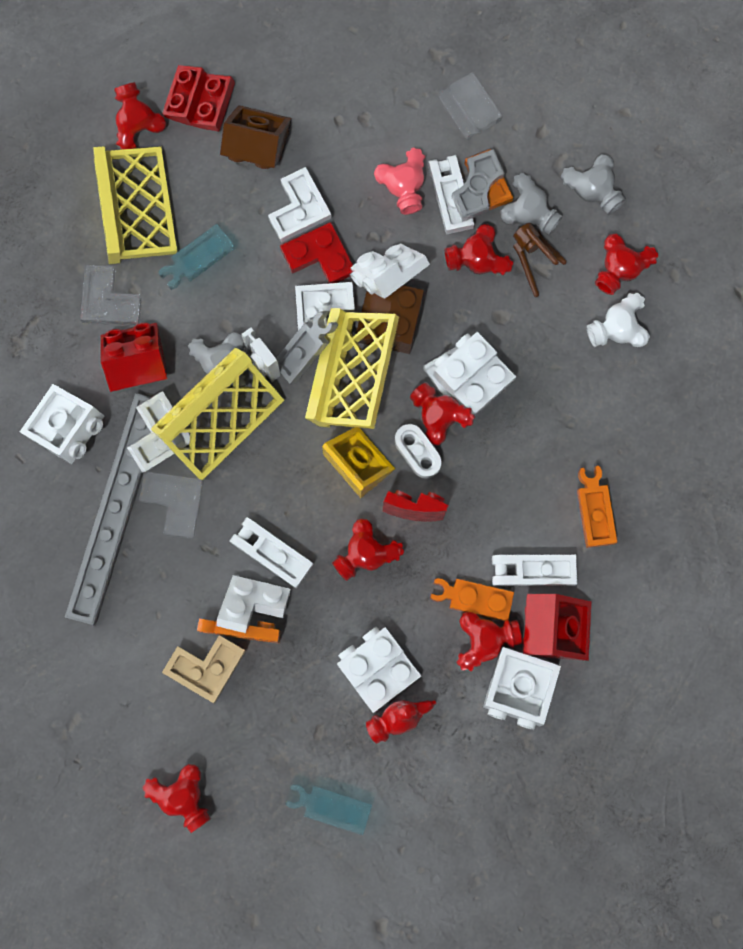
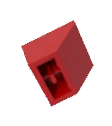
(132, 356)

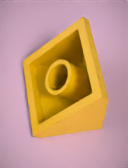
(357, 460)

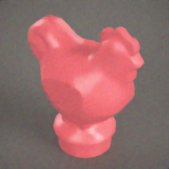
(404, 181)

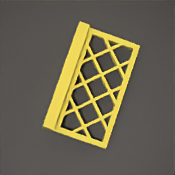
(110, 209)
(333, 367)
(201, 397)

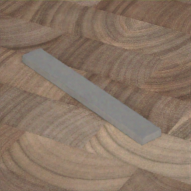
(109, 524)

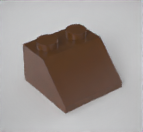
(254, 137)
(404, 303)

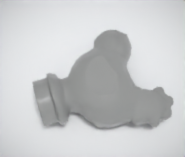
(596, 184)
(530, 206)
(211, 357)

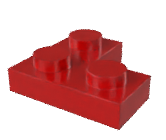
(322, 247)

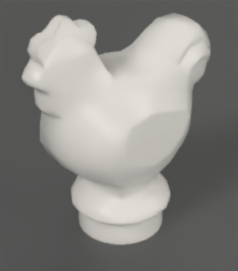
(620, 324)

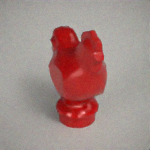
(134, 116)
(478, 254)
(622, 264)
(439, 412)
(365, 551)
(486, 639)
(397, 719)
(180, 797)

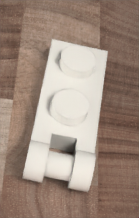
(444, 188)
(272, 553)
(535, 570)

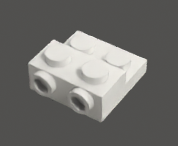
(387, 272)
(473, 373)
(63, 424)
(377, 668)
(521, 688)

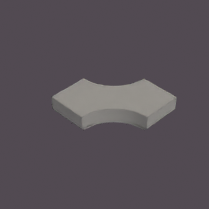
(472, 197)

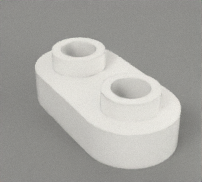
(417, 452)

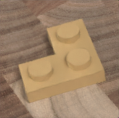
(205, 676)

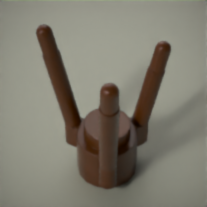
(530, 240)

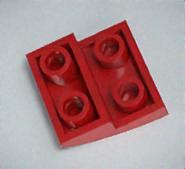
(198, 98)
(427, 508)

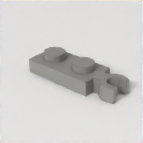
(304, 347)

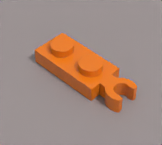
(596, 511)
(476, 598)
(262, 632)

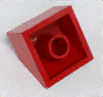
(557, 627)

